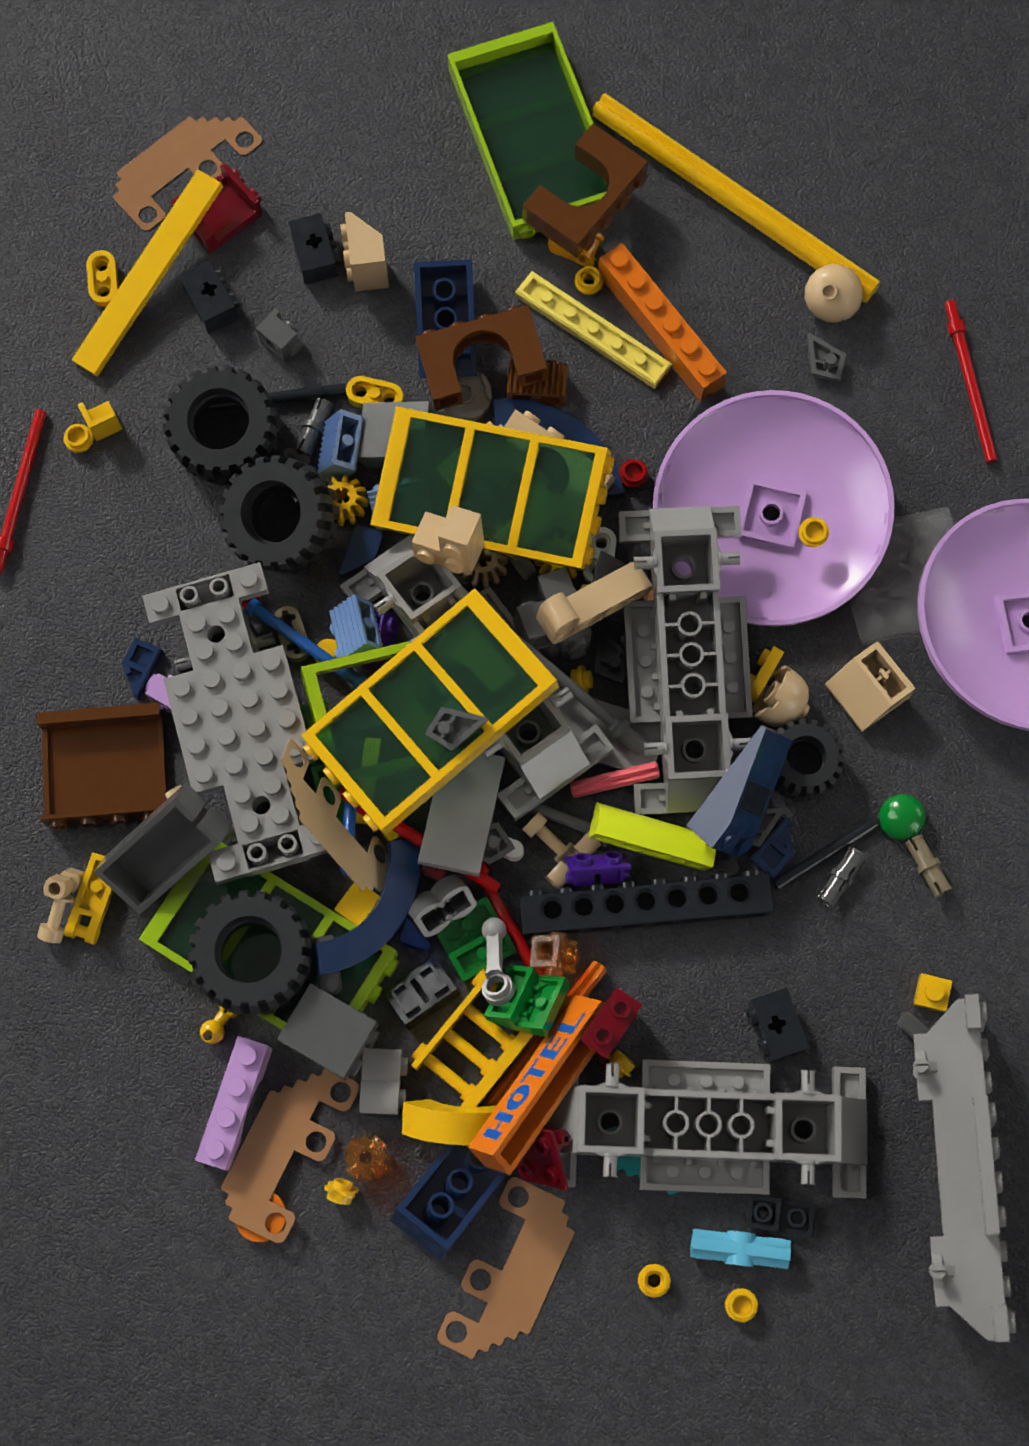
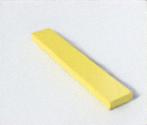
(593, 330)

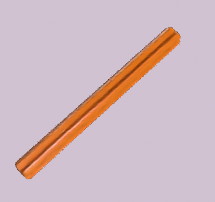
(582, 988)

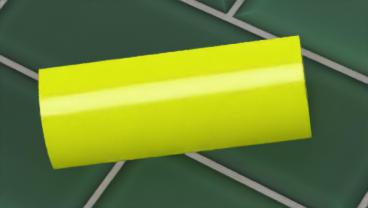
(650, 837)

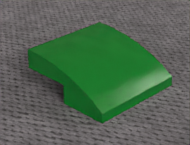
(465, 943)
(534, 1001)

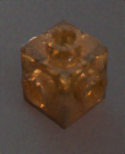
(554, 954)
(376, 1167)

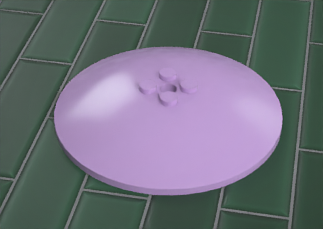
(806, 464)
(974, 611)

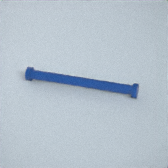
(301, 641)

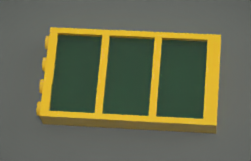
(531, 488)
(378, 731)

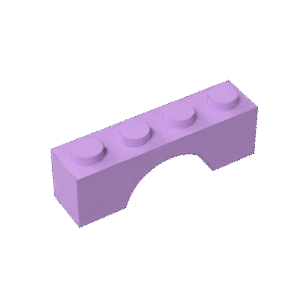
(231, 1105)

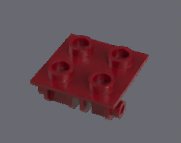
(543, 1161)

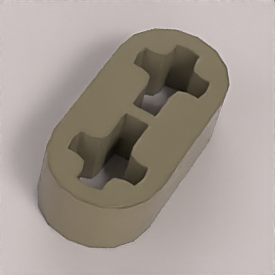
(298, 626)

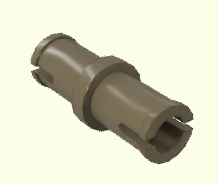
(928, 866)

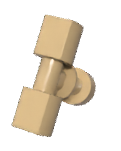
(557, 876)
(59, 888)

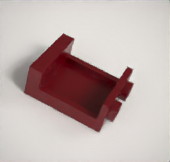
(230, 211)
(610, 1024)

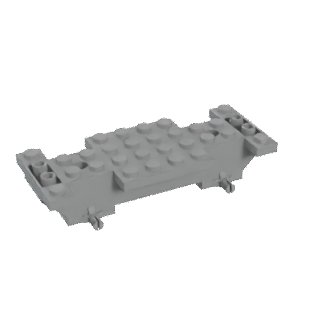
(686, 652)
(237, 719)
(542, 763)
(719, 1127)
(969, 1253)

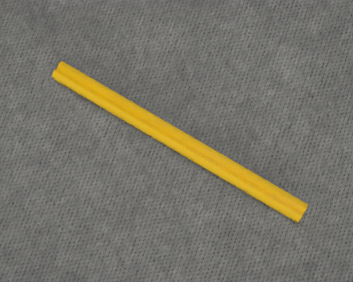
(725, 190)

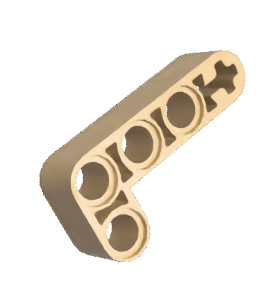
(568, 615)

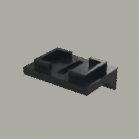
(408, 1002)

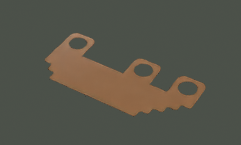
(168, 157)
(274, 1136)
(526, 1278)

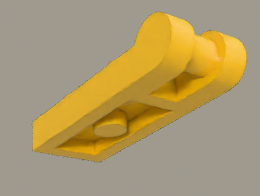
(90, 902)

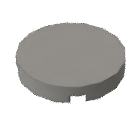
(476, 398)

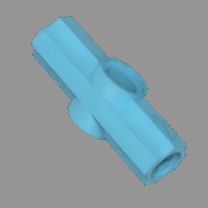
(740, 1248)

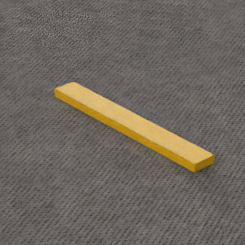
(147, 273)

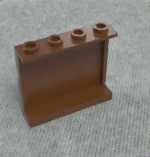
(102, 764)

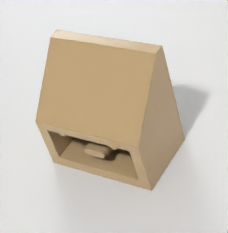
(363, 254)
(870, 686)

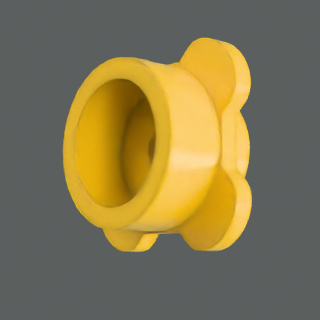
(341, 1191)

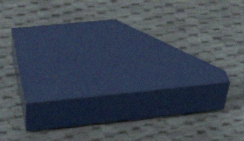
(361, 549)
(140, 665)
(775, 850)

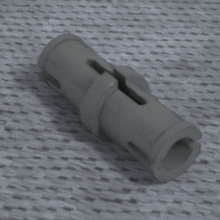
(313, 427)
(841, 877)

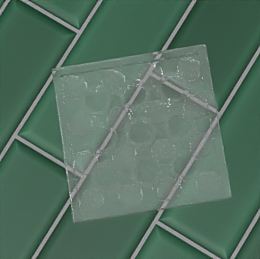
(889, 600)

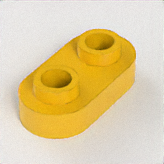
(102, 280)
(375, 390)
(768, 663)

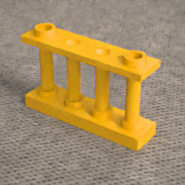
(490, 1069)

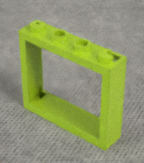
(311, 685)

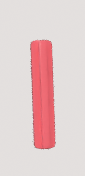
(615, 779)

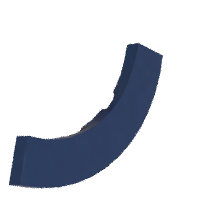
(559, 420)
(384, 917)

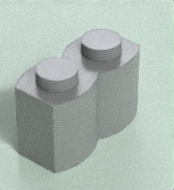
(381, 1081)

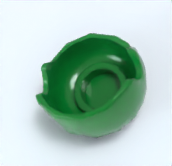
(902, 817)

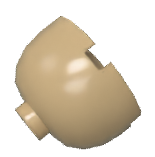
(833, 293)
(782, 700)

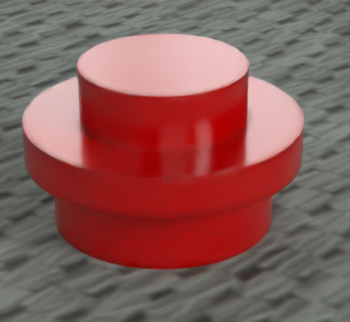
(633, 474)

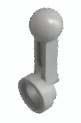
(494, 931)

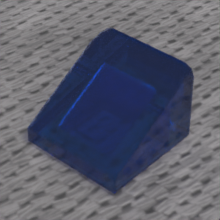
(413, 939)

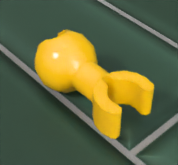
(216, 1026)

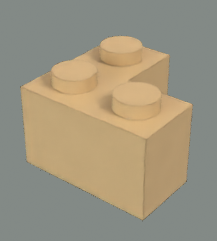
(450, 540)

